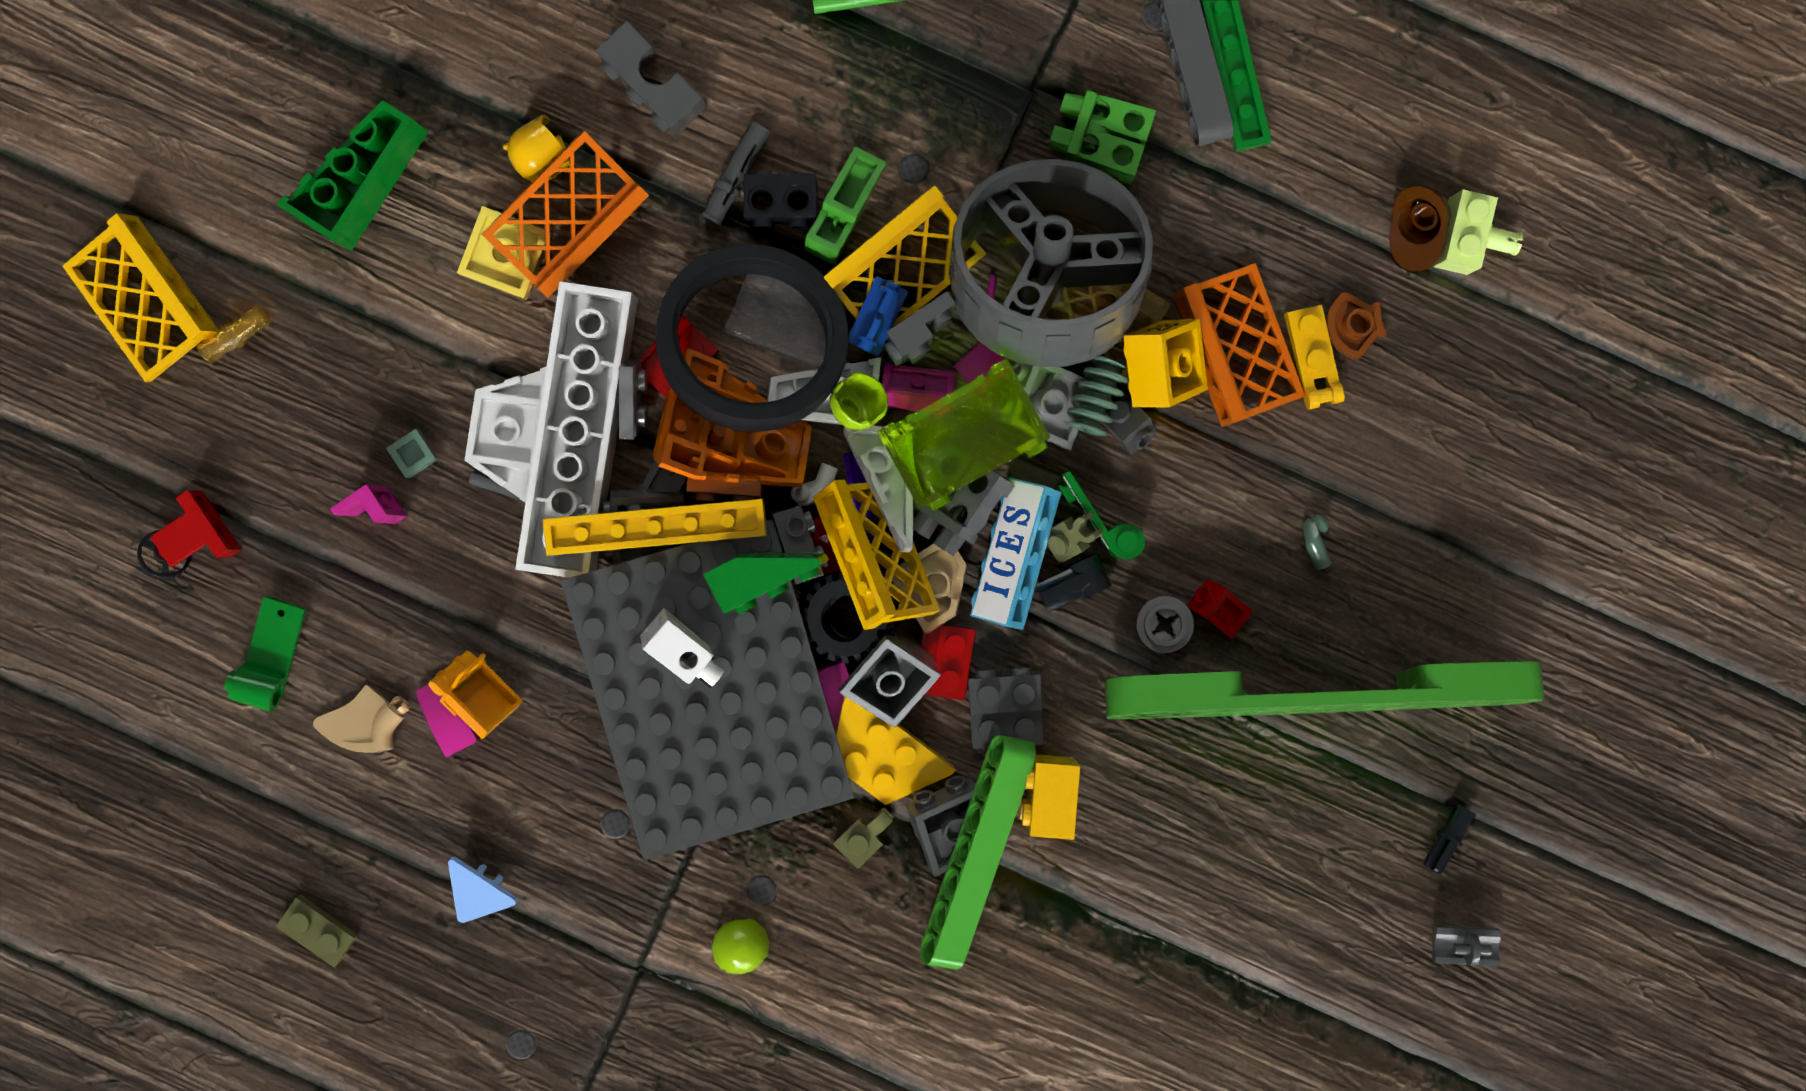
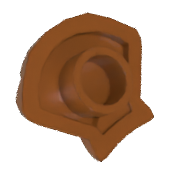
(1354, 325)

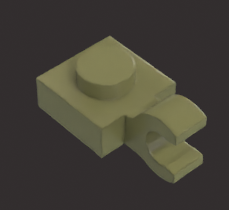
(862, 839)

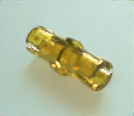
(233, 334)

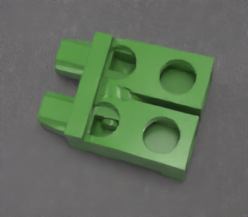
(1106, 133)

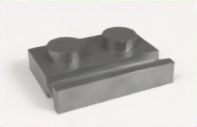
(631, 411)

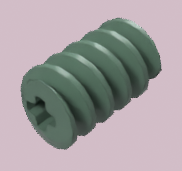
(1096, 396)

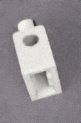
(669, 638)

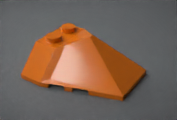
(717, 453)

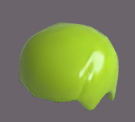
(859, 401)
(740, 946)

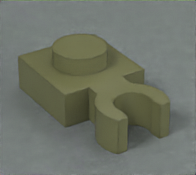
(1071, 537)

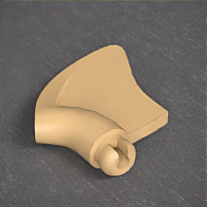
(364, 723)

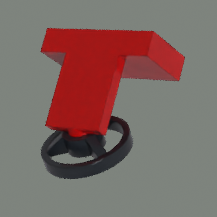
(188, 534)

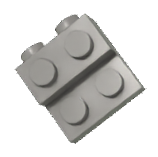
(1052, 395)

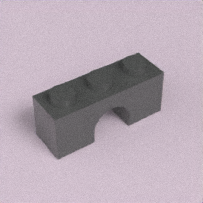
(627, 57)

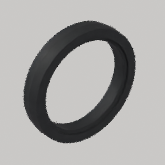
(760, 261)

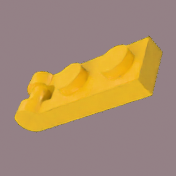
(1314, 356)

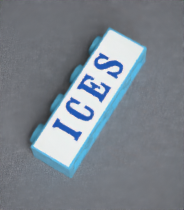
(1015, 554)

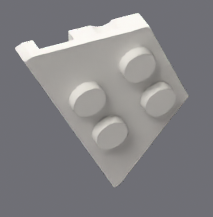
(505, 430)

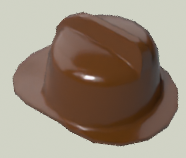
(1418, 228)

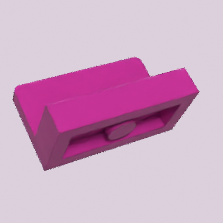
(376, 500)

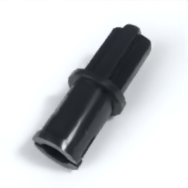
(1449, 838)

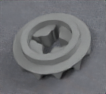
(1181, 627)

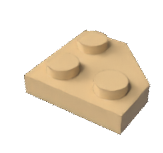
(946, 578)

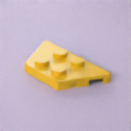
(886, 758)

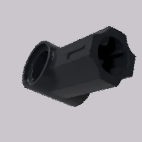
(1082, 580)

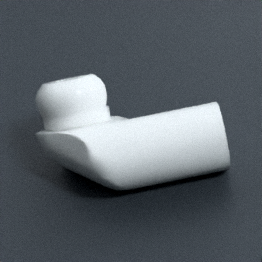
(804, 494)

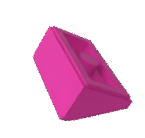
(915, 387)

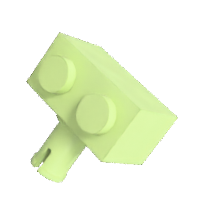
(1473, 232)

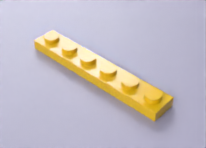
(655, 527)

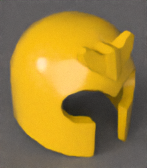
(534, 148)

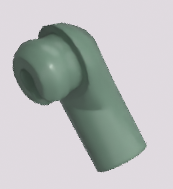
(1314, 544)

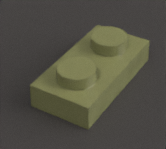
(317, 930)

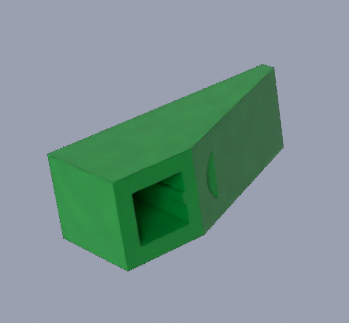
(754, 574)

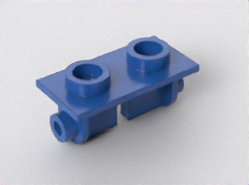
(877, 315)

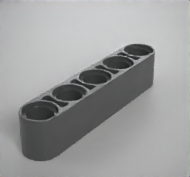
(1195, 70)

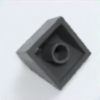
(892, 678)

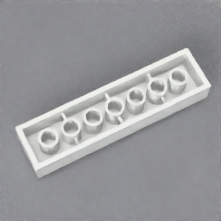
(576, 420)

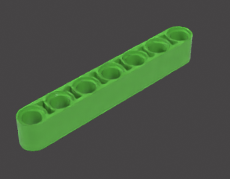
(977, 852)

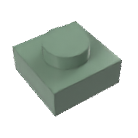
(412, 453)

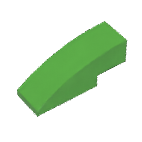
(844, 205)

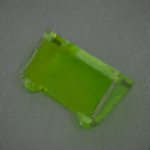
(965, 435)

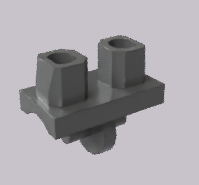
(1466, 945)

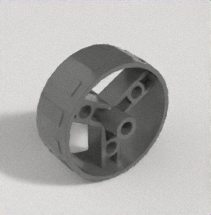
(1058, 260)

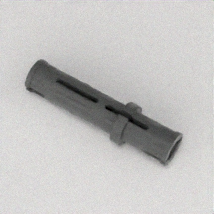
(732, 179)

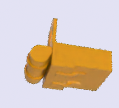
(475, 693)

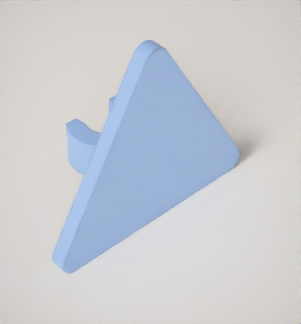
(475, 893)

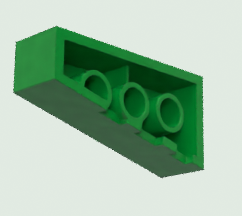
(357, 176)

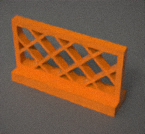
(588, 237)
(1220, 378)

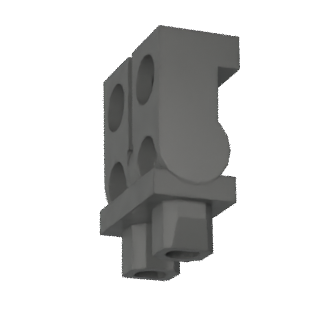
(964, 514)

